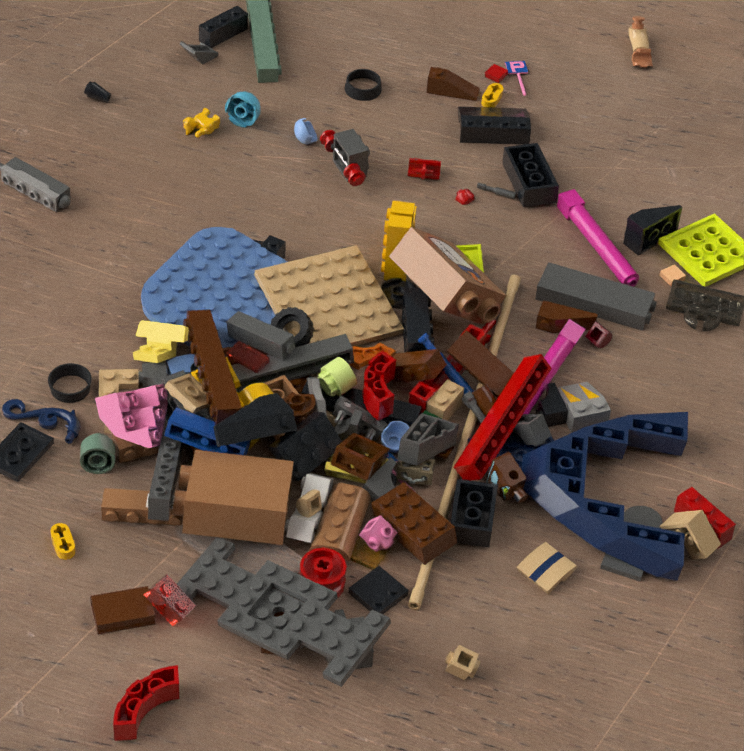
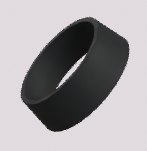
(363, 94)
(69, 369)

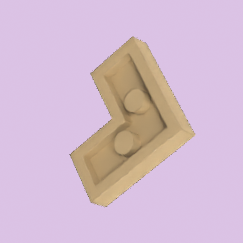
(112, 380)

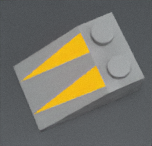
(584, 405)

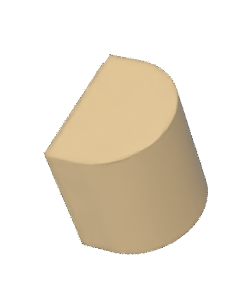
(309, 503)

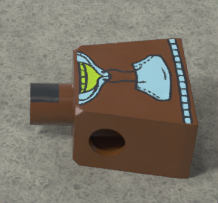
(509, 478)

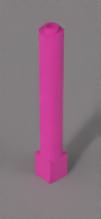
(573, 208)
(557, 354)

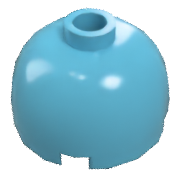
(243, 109)

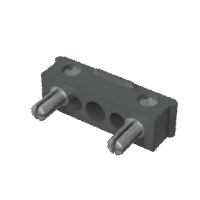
(371, 427)

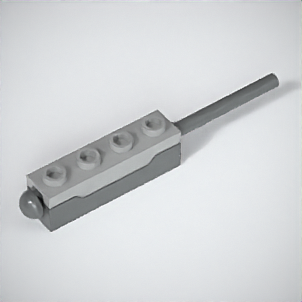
(35, 184)

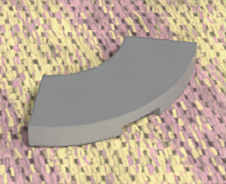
(314, 388)

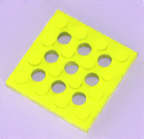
(696, 266)

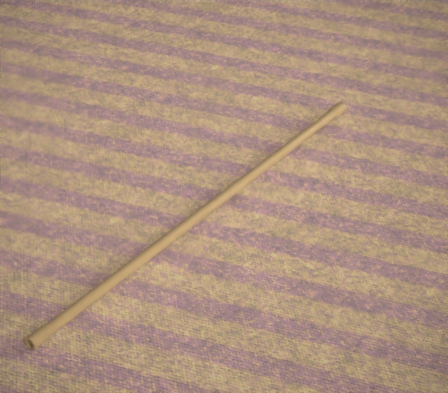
(418, 592)

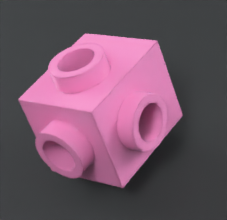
(378, 534)

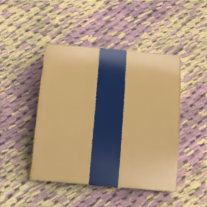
(546, 567)

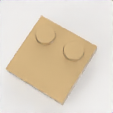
(188, 392)

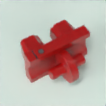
(424, 168)

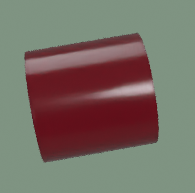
(599, 335)

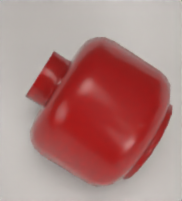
(464, 196)

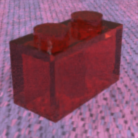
(170, 600)

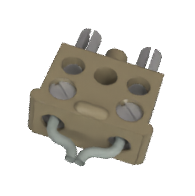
(416, 474)

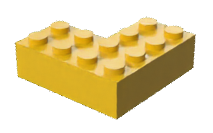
(401, 218)

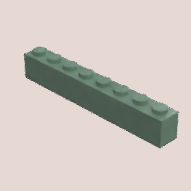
(263, 40)

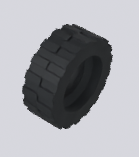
(298, 315)

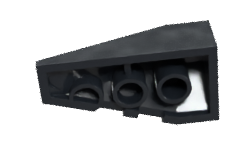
(259, 419)

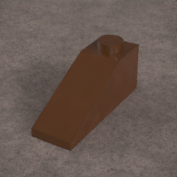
(449, 84)
(553, 317)

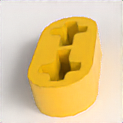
(489, 94)
(58, 542)

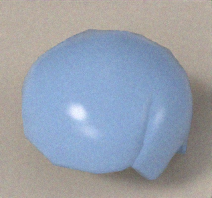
(305, 132)
(392, 434)

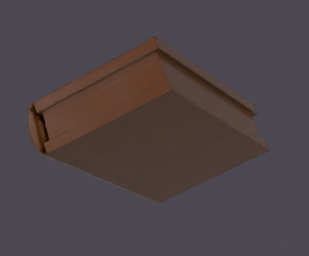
(122, 610)

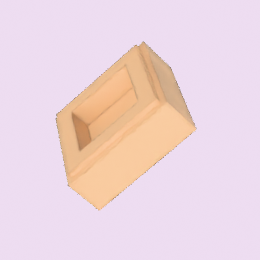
(672, 273)

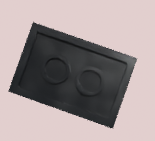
(22, 450)

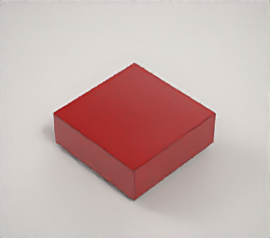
(496, 73)

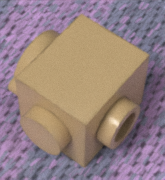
(462, 662)

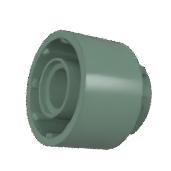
(97, 454)

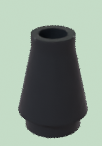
(96, 92)

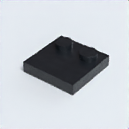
(378, 591)

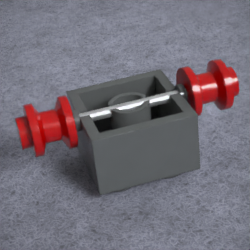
(349, 154)

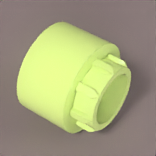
(337, 377)

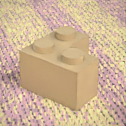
(699, 536)

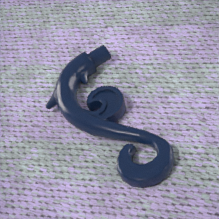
(44, 417)

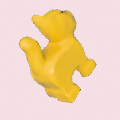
(202, 122)

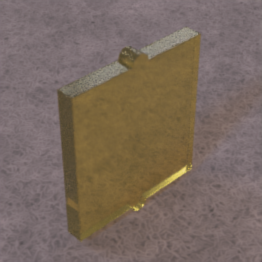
(365, 555)

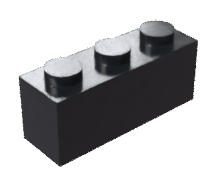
(223, 26)

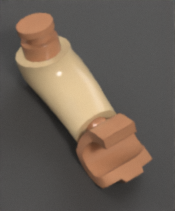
(640, 43)

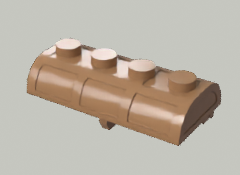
(342, 519)

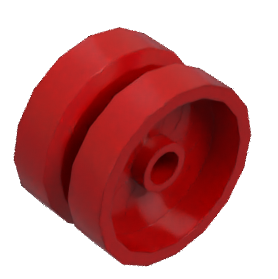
(325, 568)

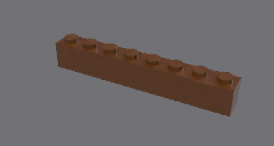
(212, 365)

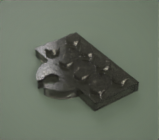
(705, 304)

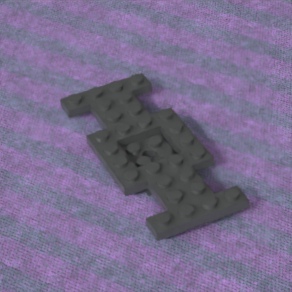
(254, 601)

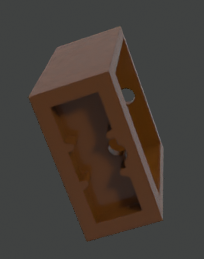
(353, 452)

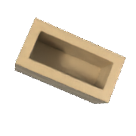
(446, 400)

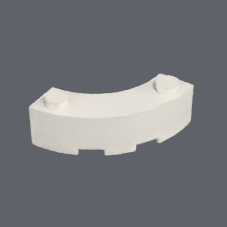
(301, 527)

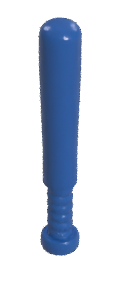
(449, 370)

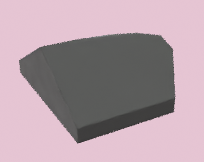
(201, 52)

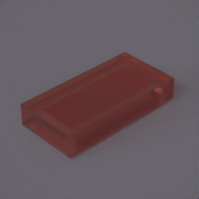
(248, 357)

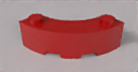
(376, 395)
(142, 697)

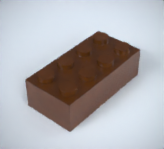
(418, 524)

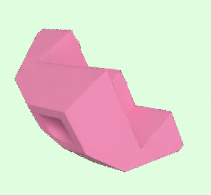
(135, 414)

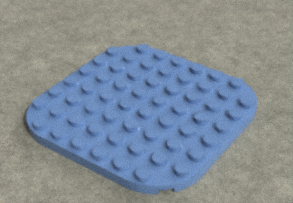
(210, 274)

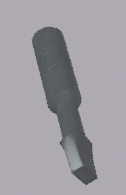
(499, 191)

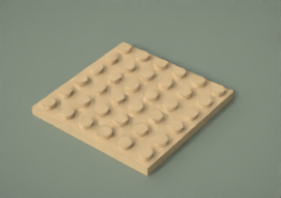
(335, 294)

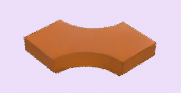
(364, 355)

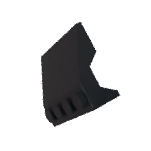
(494, 125)

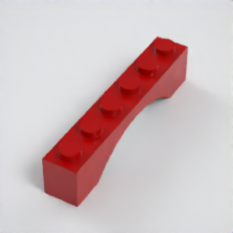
(426, 389)

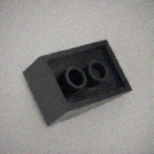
(649, 225)

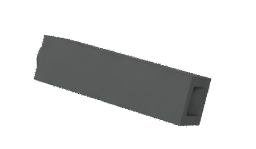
(260, 335)

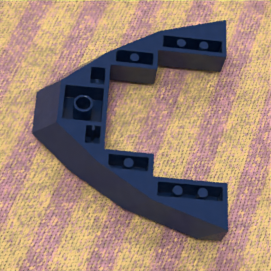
(557, 484)

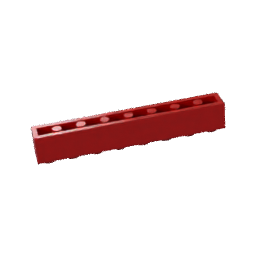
(502, 418)

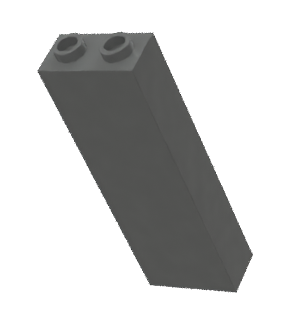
(596, 295)

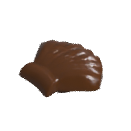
(300, 404)

